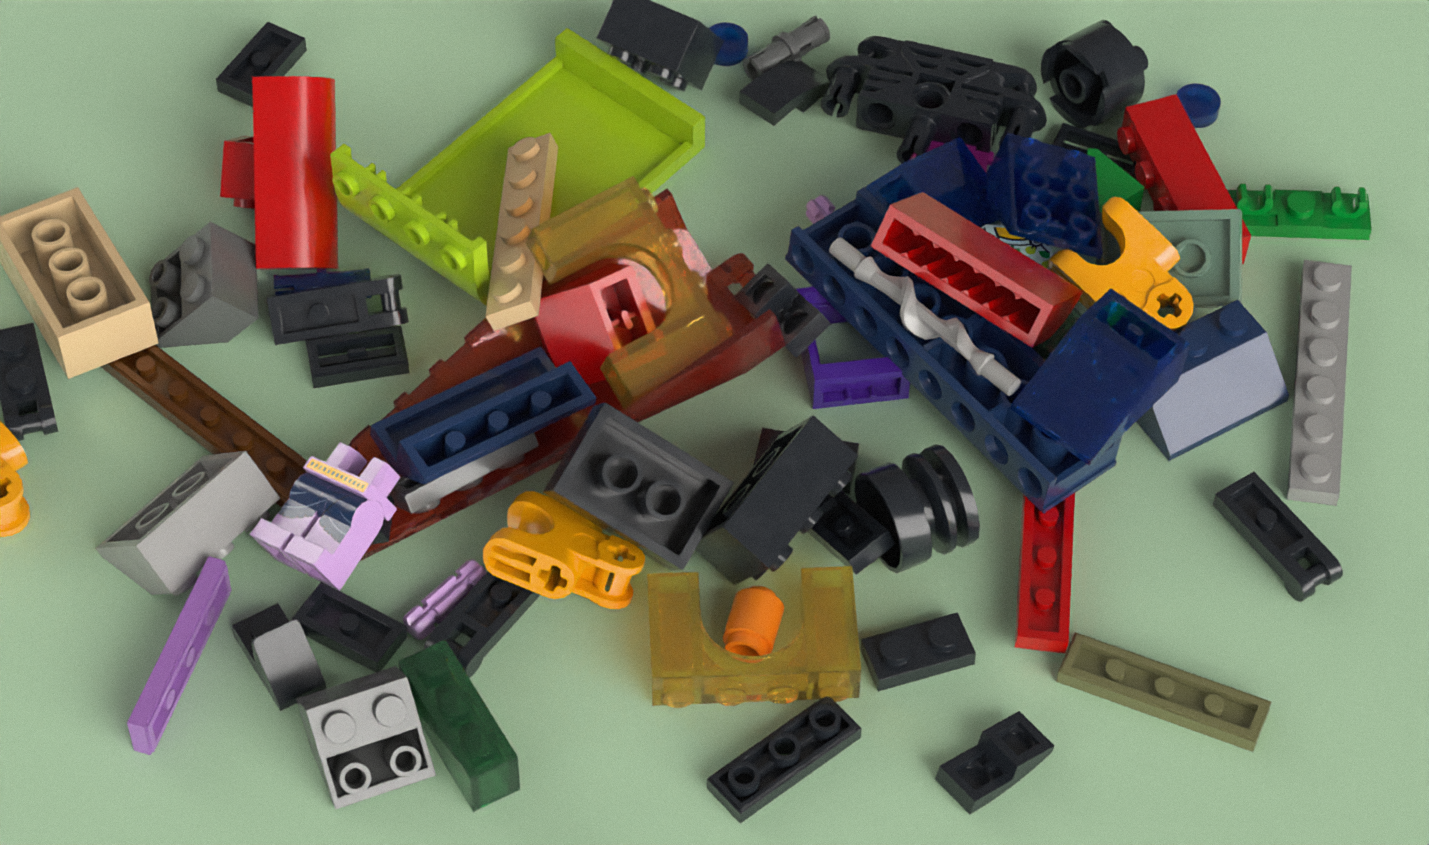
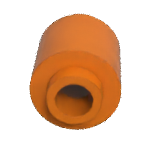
(753, 622)

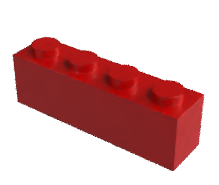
(1173, 160)

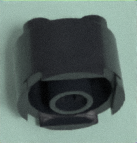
(1094, 74)

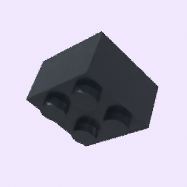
(660, 42)

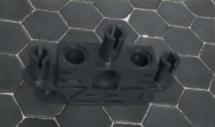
(932, 95)

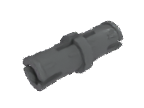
(787, 47)

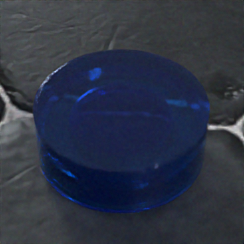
(734, 45)
(1200, 104)

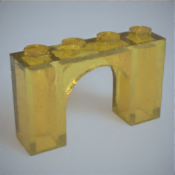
(626, 226)
(696, 670)

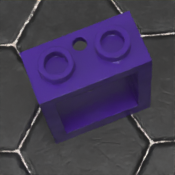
(850, 380)

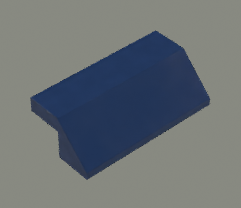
(480, 416)

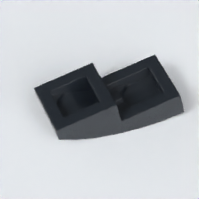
(782, 90)
(795, 315)
(996, 763)

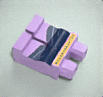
(330, 516)

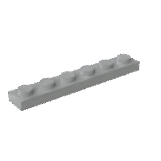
(1319, 383)

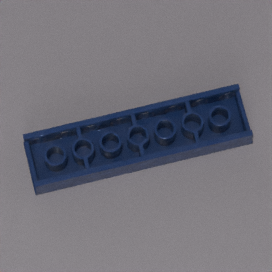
(939, 372)

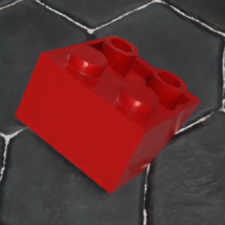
(593, 318)

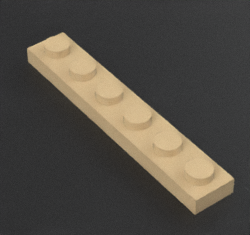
(524, 204)

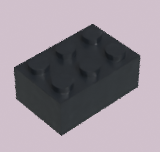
(638, 486)
(777, 501)

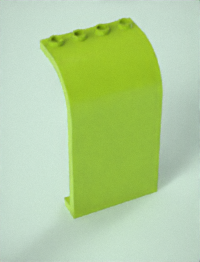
(605, 128)

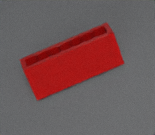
(294, 173)
(976, 268)

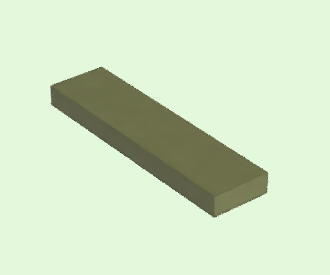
(1164, 691)

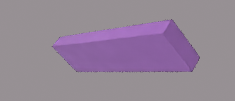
(179, 656)

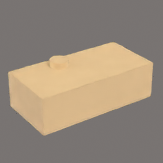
(75, 283)

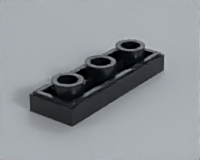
(764, 774)

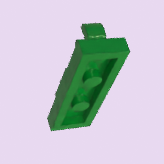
(1304, 213)

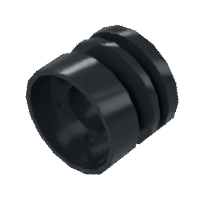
(920, 506)

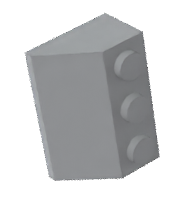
(189, 522)

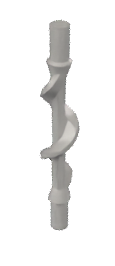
(920, 319)

